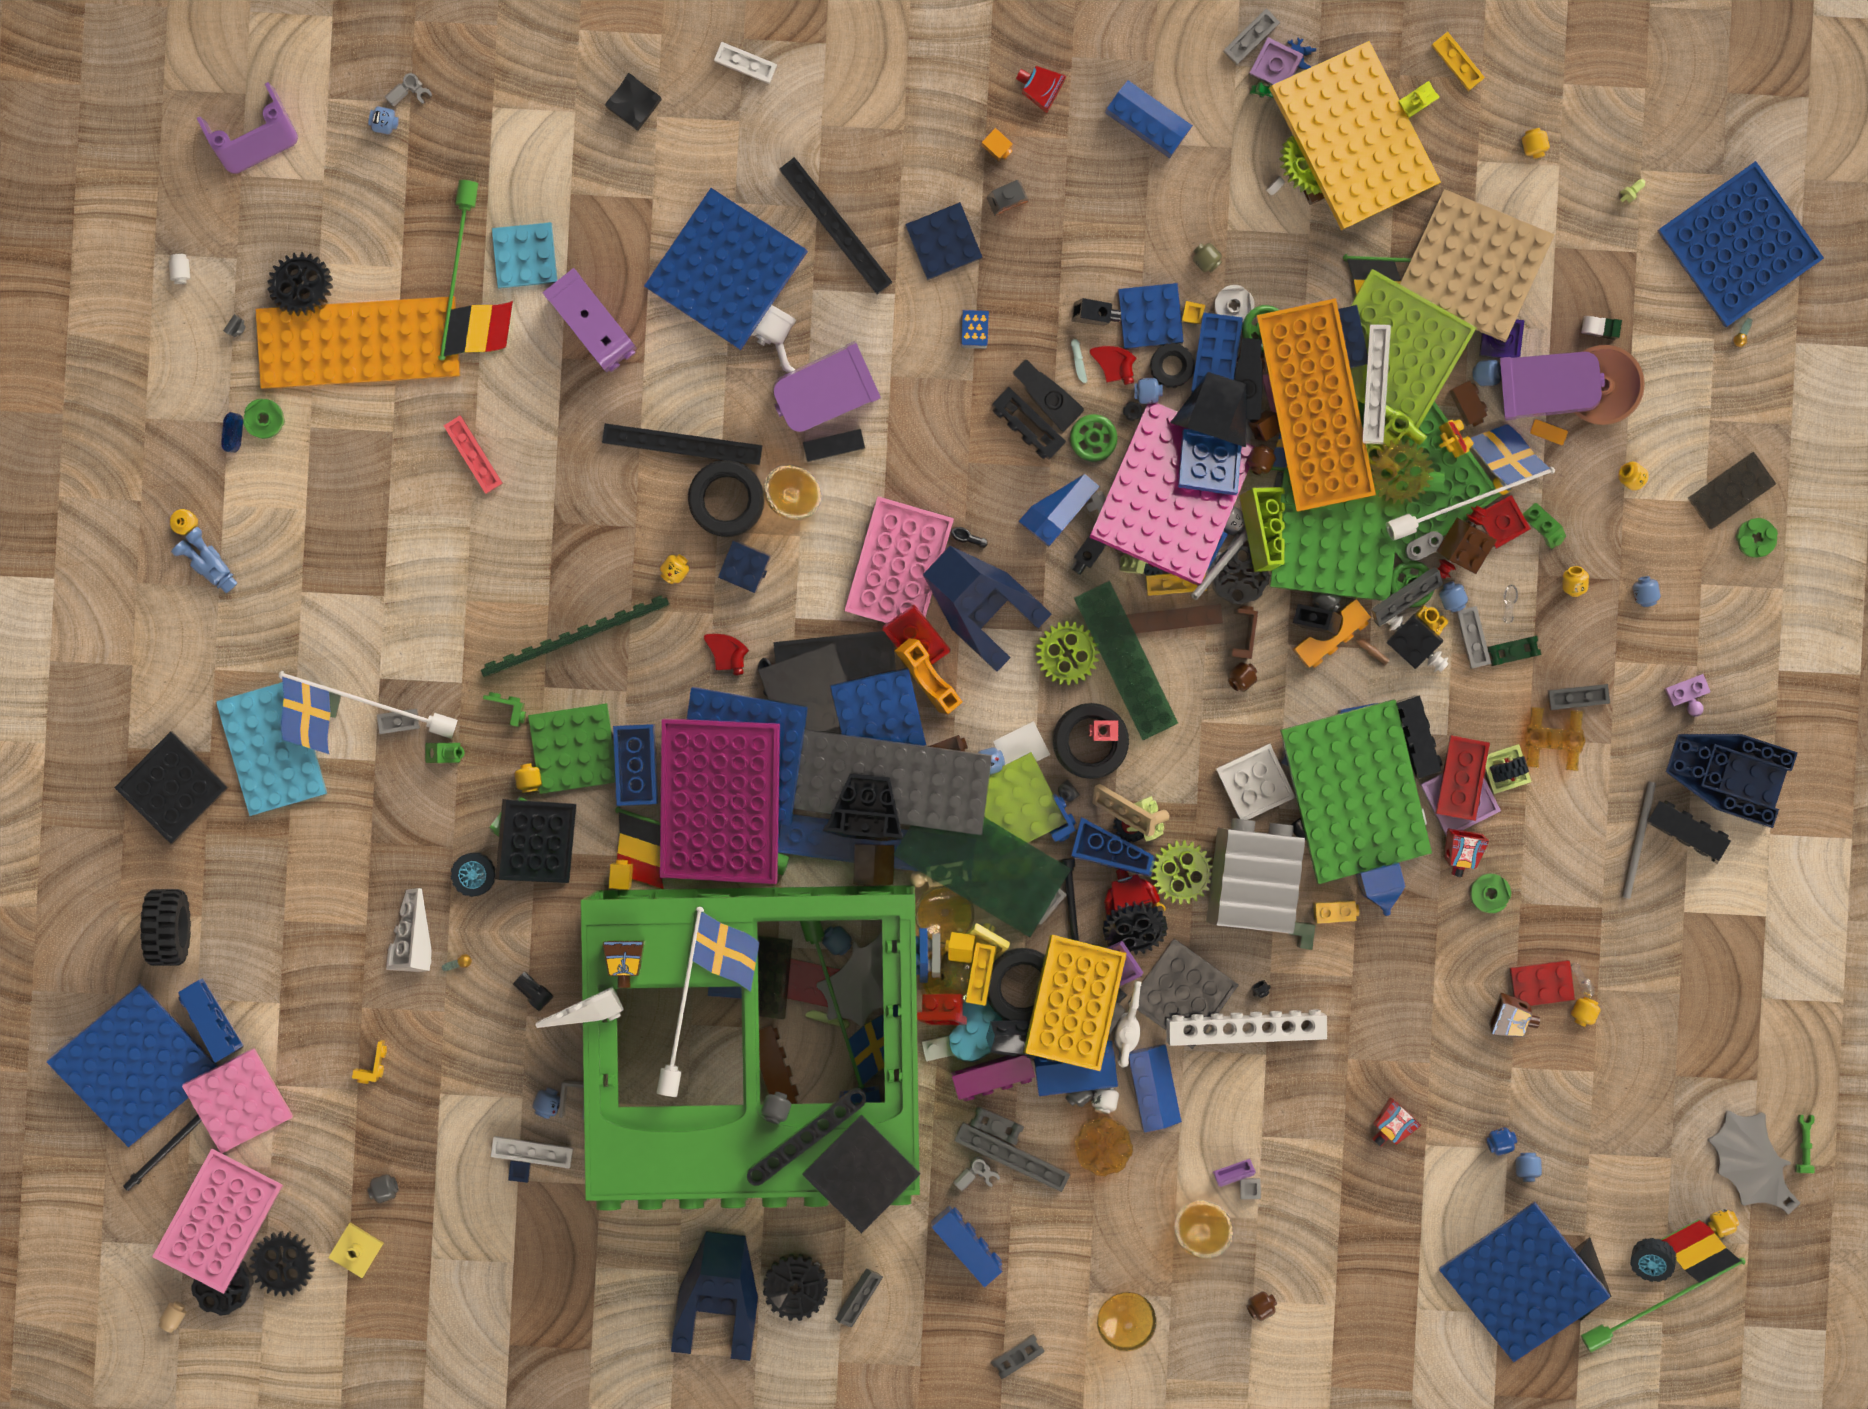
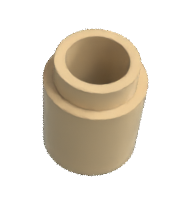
(172, 1316)

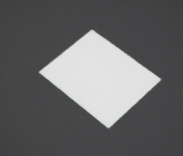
(1022, 742)

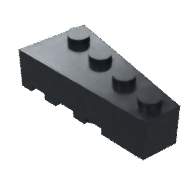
(1418, 737)
(1689, 831)

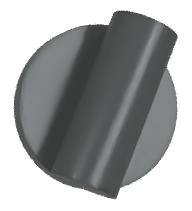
(235, 326)
(1067, 791)

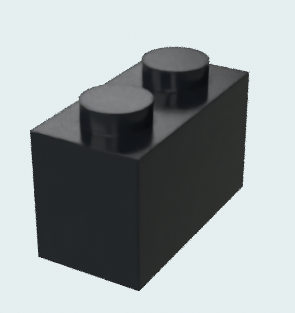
(1317, 619)

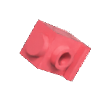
(1110, 735)

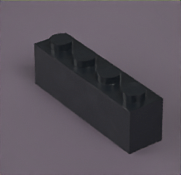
(1009, 1037)

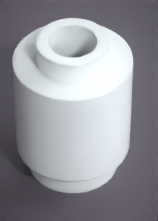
(179, 268)

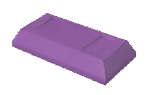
(1234, 1172)

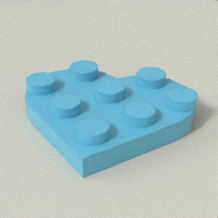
(969, 1040)

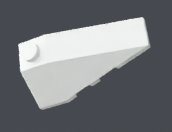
(412, 942)
(595, 1008)

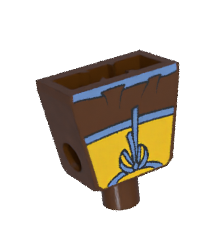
(623, 959)
(1512, 1017)

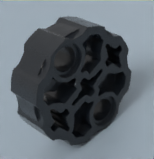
(1248, 593)
(221, 1306)

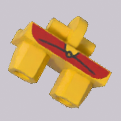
(1452, 438)

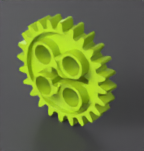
(1297, 167)
(1083, 643)
(1166, 880)

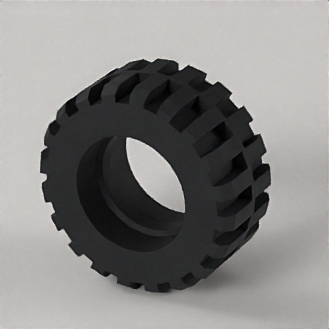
(165, 927)

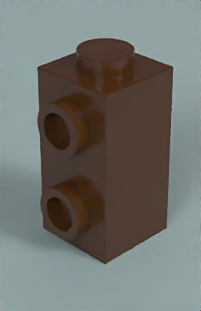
(1469, 404)

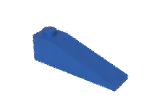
(1056, 511)

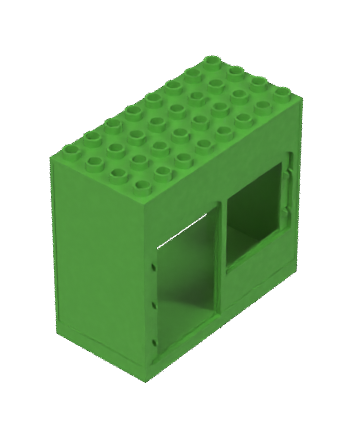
(709, 1148)

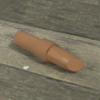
(1373, 651)

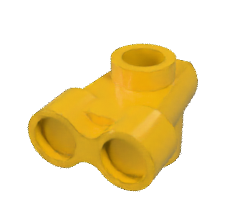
(1431, 617)

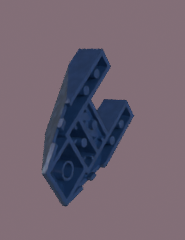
(972, 594)
(718, 1283)

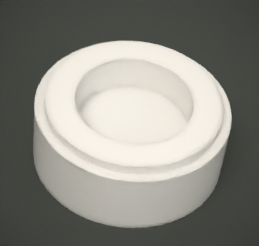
(1275, 186)

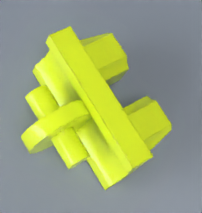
(1418, 99)

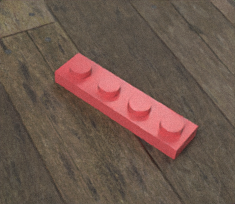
(473, 454)

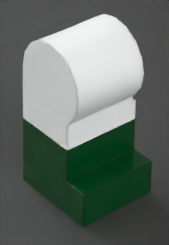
(1601, 327)

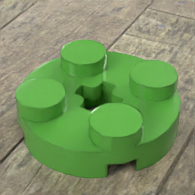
(252, 417)
(1746, 542)
(1500, 898)

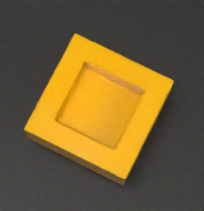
(1193, 313)

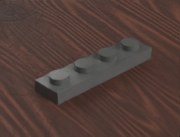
(1407, 596)

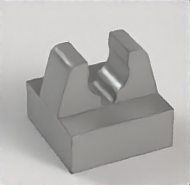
(1098, 501)

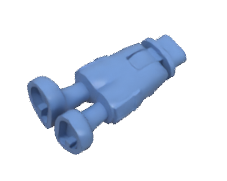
(207, 563)

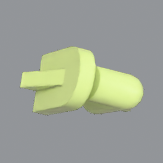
(1629, 193)

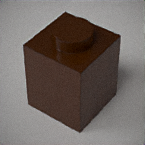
(1266, 426)

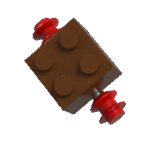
(1465, 544)

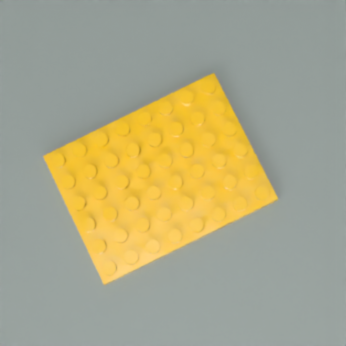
(1355, 135)

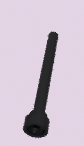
(1070, 863)

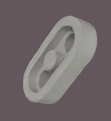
(1424, 544)

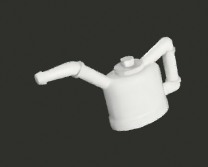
(774, 329)
(1127, 1030)

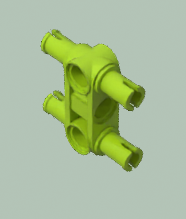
(1394, 432)

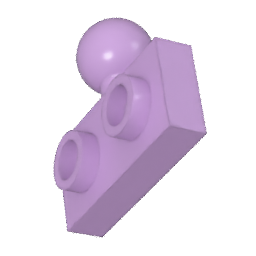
(1688, 691)

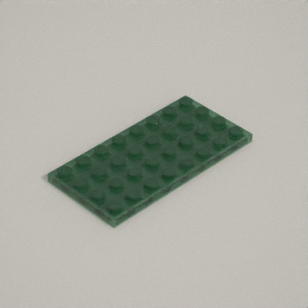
(988, 870)

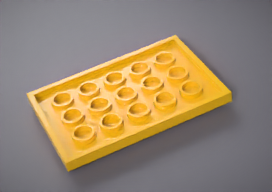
(1074, 1003)

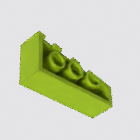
(1264, 526)

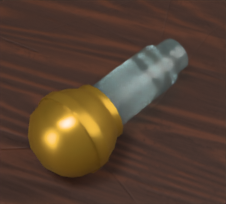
(1741, 338)
(463, 961)

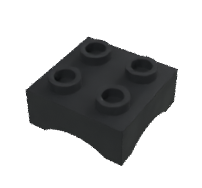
(633, 102)

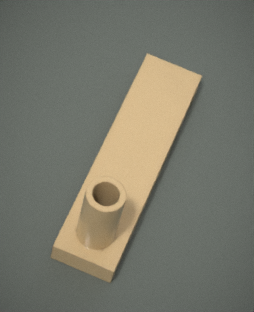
(1127, 811)

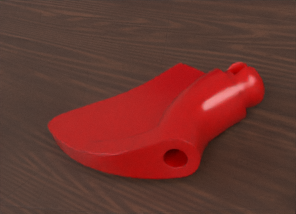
(1115, 363)
(727, 652)

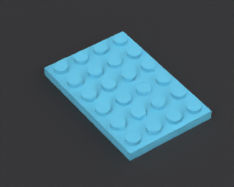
(267, 767)

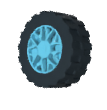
(473, 874)
(1653, 1260)

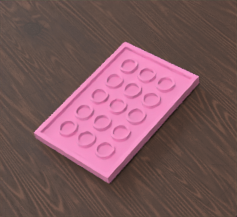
(895, 555)
(217, 1221)

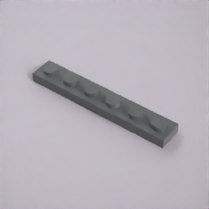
(1012, 1157)

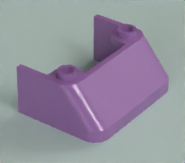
(257, 144)

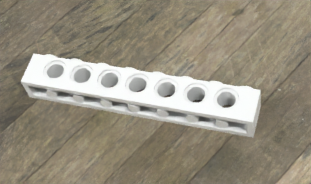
(1315, 1031)

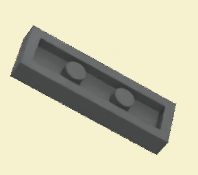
(1578, 697)
(859, 1297)

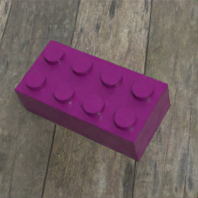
(992, 1075)

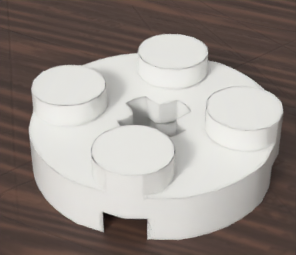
(1236, 293)

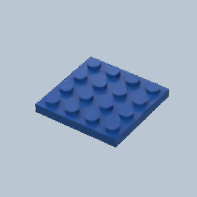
(880, 708)

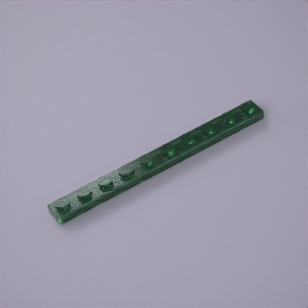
(583, 632)

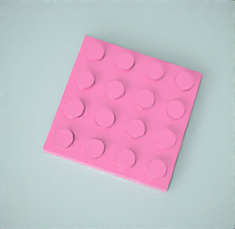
(237, 1100)

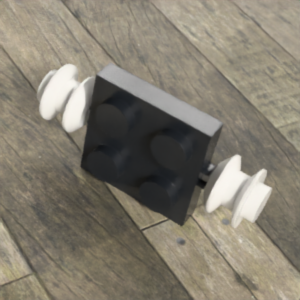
(1416, 642)

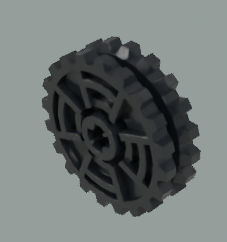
(804, 1300)

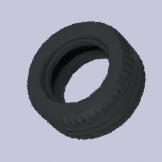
(720, 470)
(1061, 741)
(1005, 962)

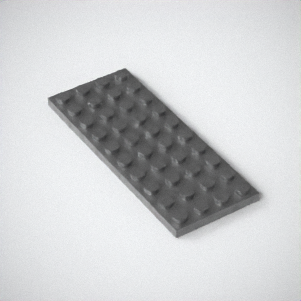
(928, 783)

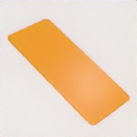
(1549, 432)

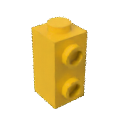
(1335, 911)

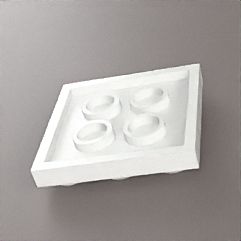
(1255, 782)

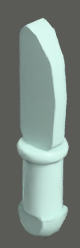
(1079, 364)

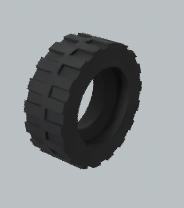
(1172, 350)

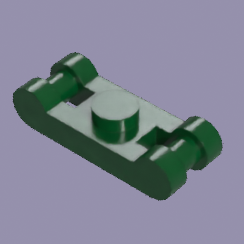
(1514, 650)

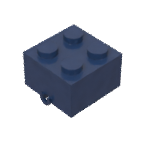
(744, 566)

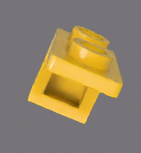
(364, 1076)

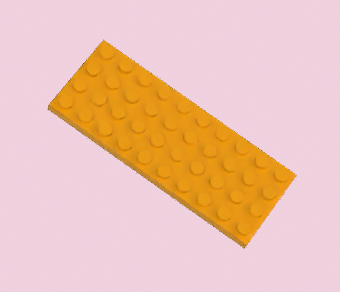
(354, 343)
(1316, 405)

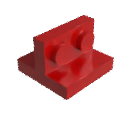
(942, 1009)

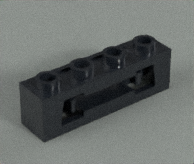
(1015, 424)

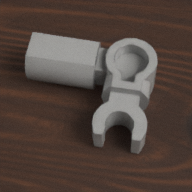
(411, 83)
(978, 1167)

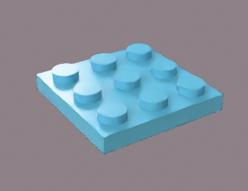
(524, 255)

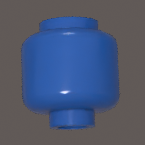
(1501, 1141)

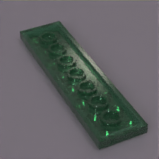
(1126, 660)

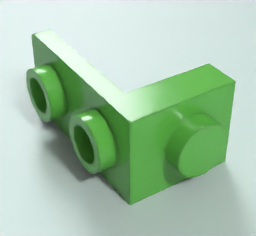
(1546, 525)
(518, 715)

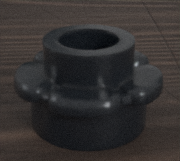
(1136, 407)
(1261, 989)

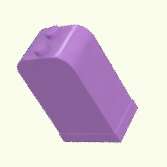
(590, 320)
(1550, 384)
(825, 388)

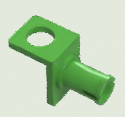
(444, 752)

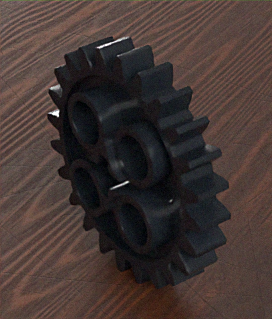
(317, 288)
(1136, 926)
(300, 1263)

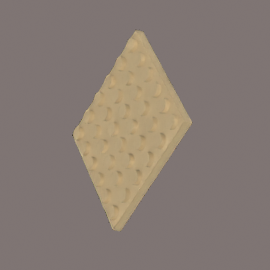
(1477, 263)

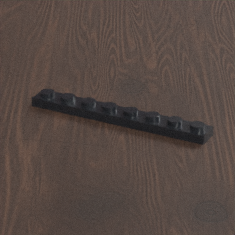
(835, 225)
(682, 444)

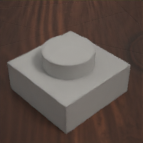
(1250, 1188)

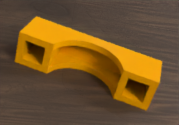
(1312, 650)
(937, 690)

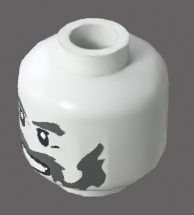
(1105, 1100)

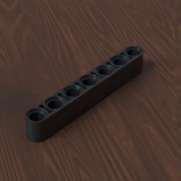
(800, 1145)

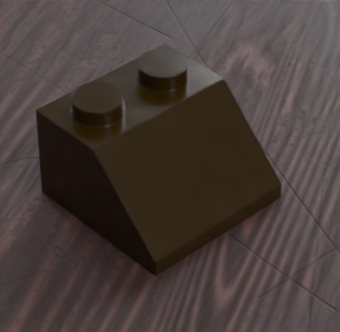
(873, 864)

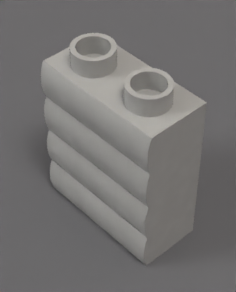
(1256, 877)

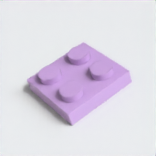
(1275, 62)

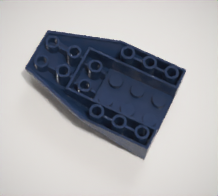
(1732, 773)

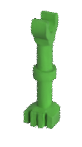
(1805, 1167)

